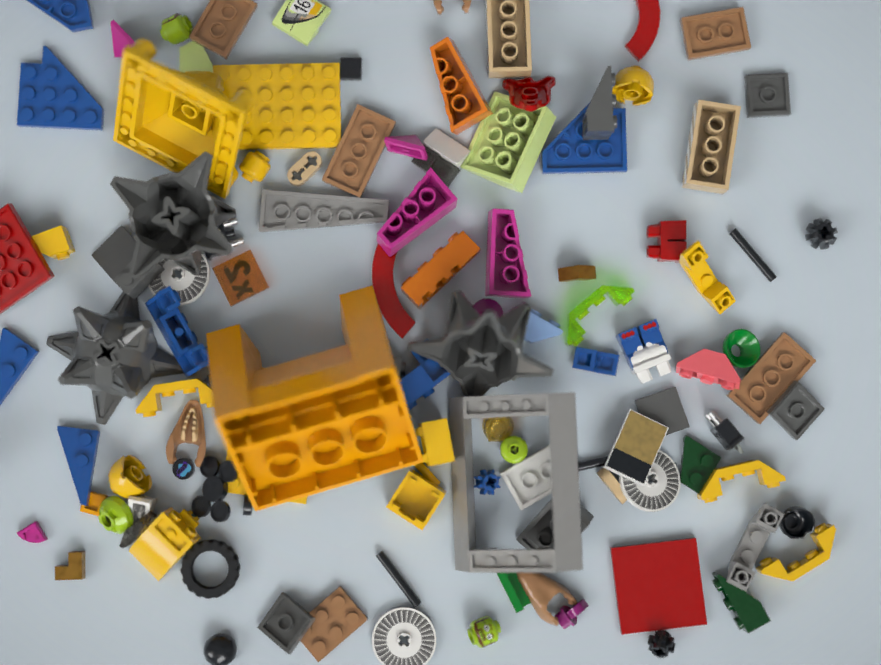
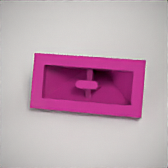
(120, 39)
(406, 145)

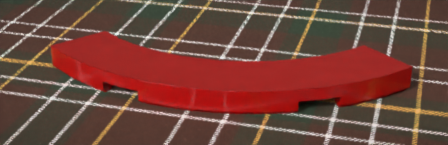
(386, 294)

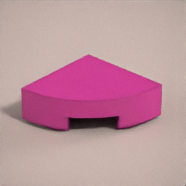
(33, 533)

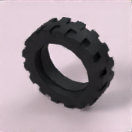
(189, 577)

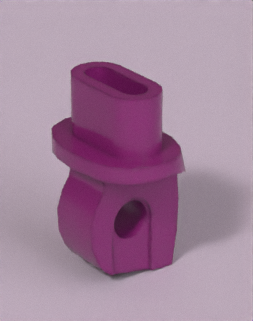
(568, 615)

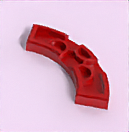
(646, 29)

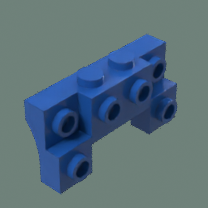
(174, 328)
(422, 380)

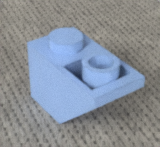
(539, 329)

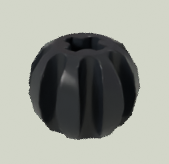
(825, 229)

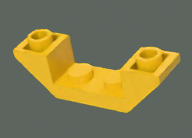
(703, 279)
(152, 401)
(766, 476)
(822, 537)

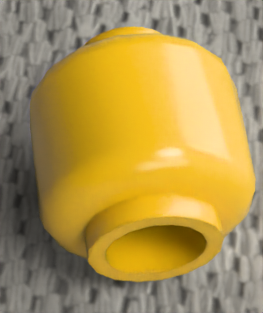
(254, 166)

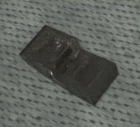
(442, 167)
(137, 529)

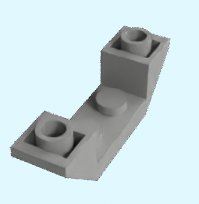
(750, 546)

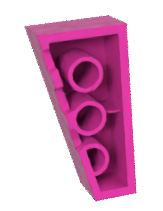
(417, 213)
(504, 258)

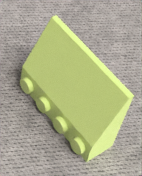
(508, 143)

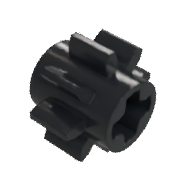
(661, 643)

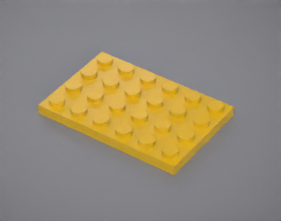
(293, 104)

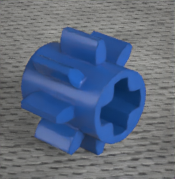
(490, 486)

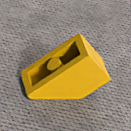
(55, 243)

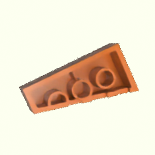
(461, 94)
(440, 269)

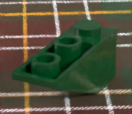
(746, 608)

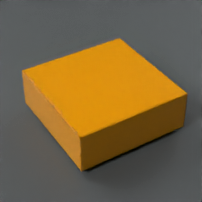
(94, 503)

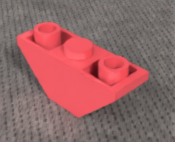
(709, 368)

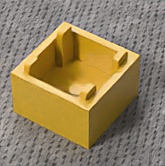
(435, 442)
(416, 499)

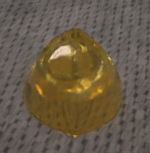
(497, 428)

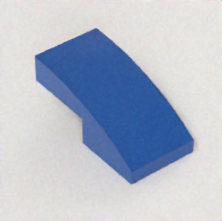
(596, 361)

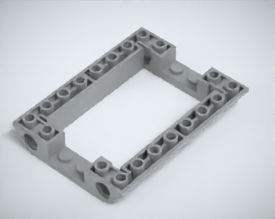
(564, 479)

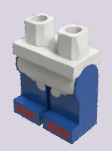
(646, 354)

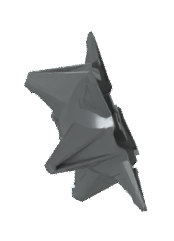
(174, 218)
(483, 348)
(132, 352)

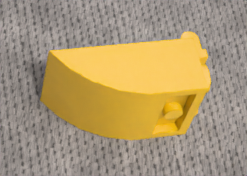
(166, 541)

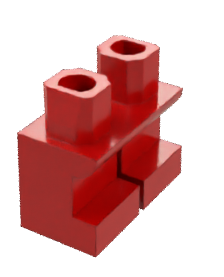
(670, 240)

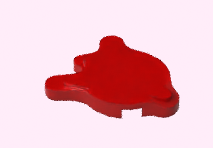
(528, 93)

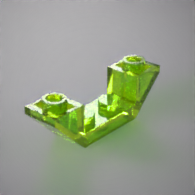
(616, 294)

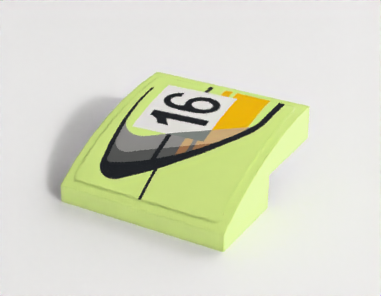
(301, 19)

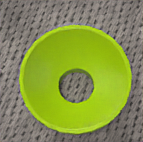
(115, 515)

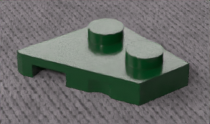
(696, 464)

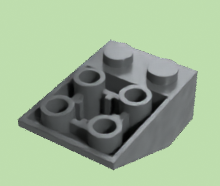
(599, 118)

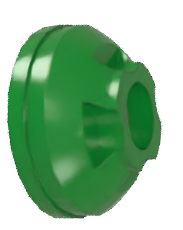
(748, 347)

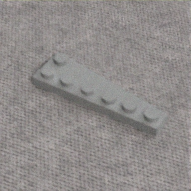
(306, 210)

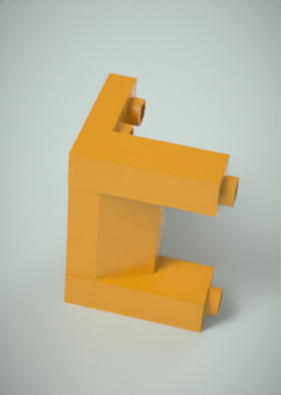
(316, 416)

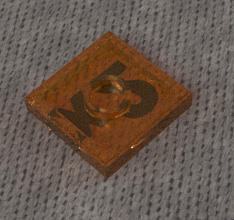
(240, 278)

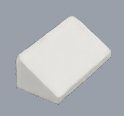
(446, 147)

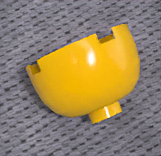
(634, 85)
(128, 478)

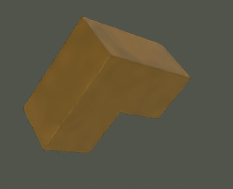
(577, 272)
(74, 570)

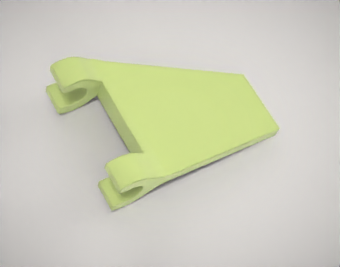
(194, 58)

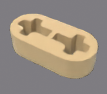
(300, 165)
(612, 484)

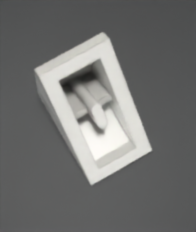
(141, 505)

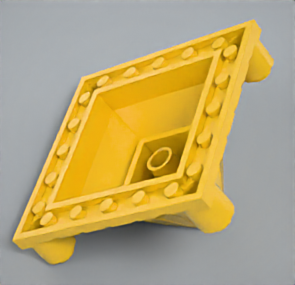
(179, 116)

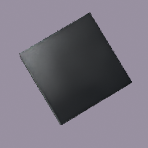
(351, 69)

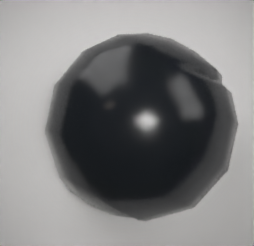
(797, 522)
(220, 649)

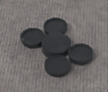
(215, 489)

